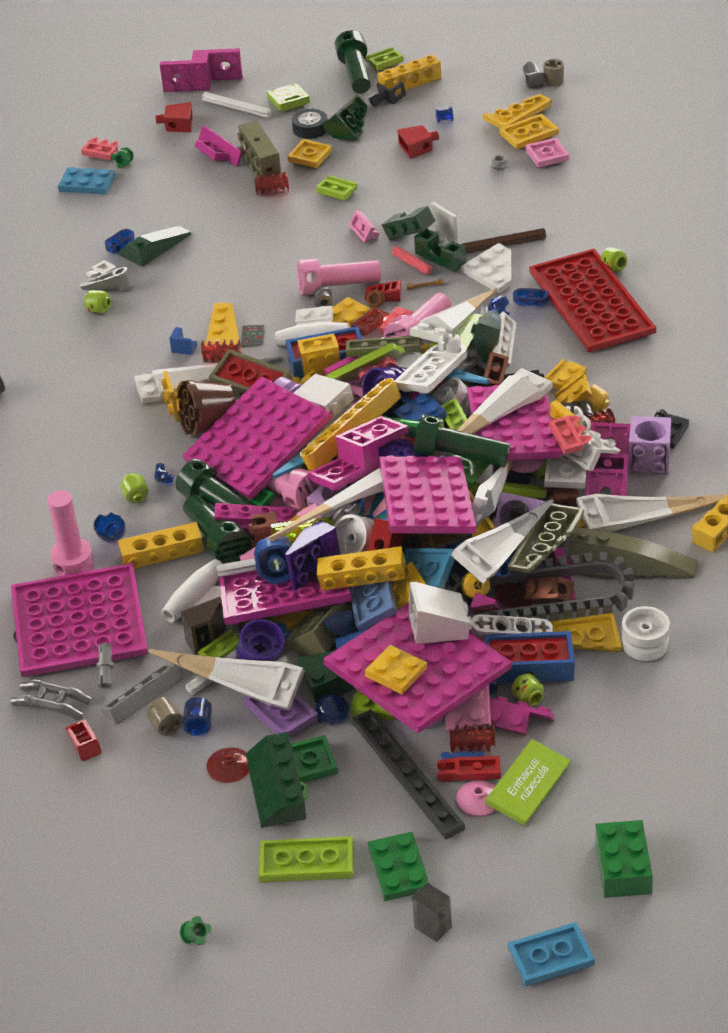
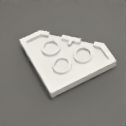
(491, 268)

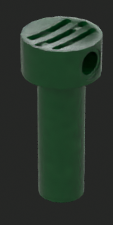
(351, 50)
(434, 437)
(200, 479)
(224, 539)

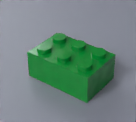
(623, 858)

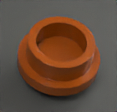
(375, 298)

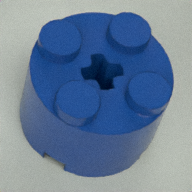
(264, 555)

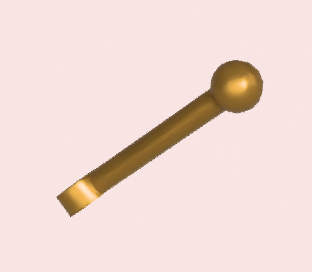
(410, 286)

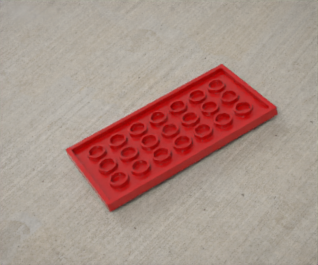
(592, 300)

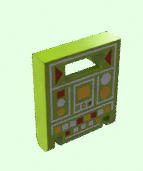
(288, 97)

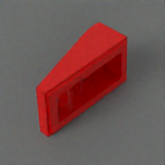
(391, 290)
(84, 742)

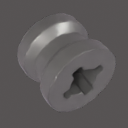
(326, 294)

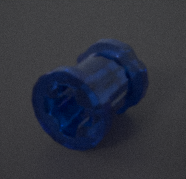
(444, 114)

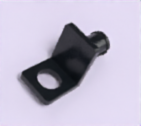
(386, 94)

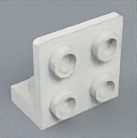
(444, 225)
(591, 451)

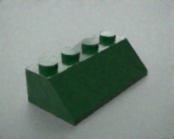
(275, 781)

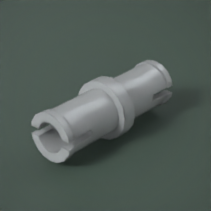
(105, 665)

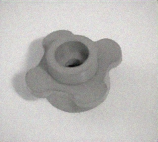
(499, 162)

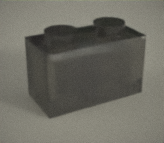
(431, 912)

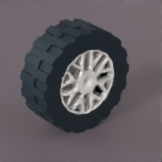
(309, 123)

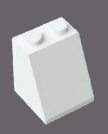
(326, 393)
(437, 614)

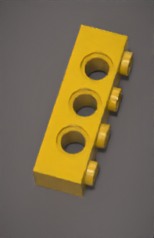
(412, 74)
(712, 528)
(161, 545)
(361, 568)

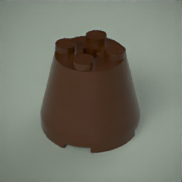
(202, 404)

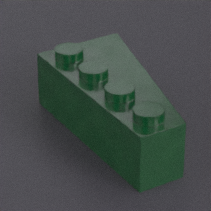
(320, 678)

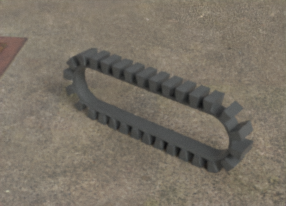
(619, 598)

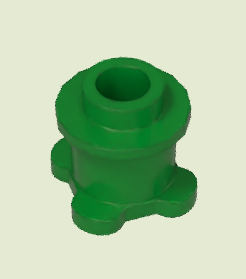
(123, 157)
(194, 931)

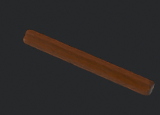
(505, 240)

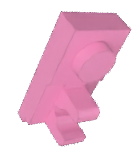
(363, 227)

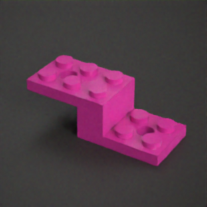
(201, 70)
(358, 453)
(610, 469)

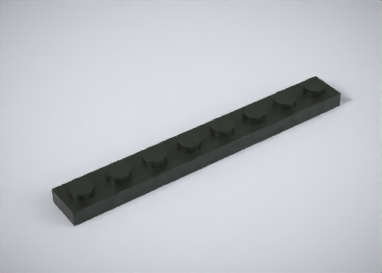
(408, 774)

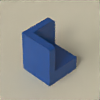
(180, 344)

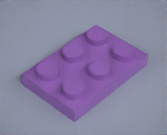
(283, 720)

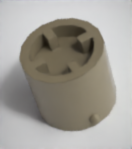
(553, 72)
(164, 716)

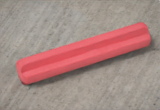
(412, 260)

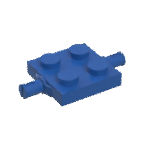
(418, 406)

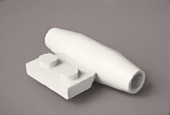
(310, 322)
(194, 591)

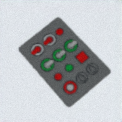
(252, 335)

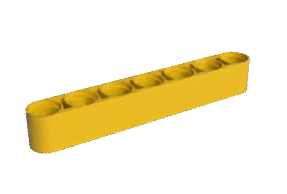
(366, 409)

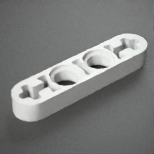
(510, 624)

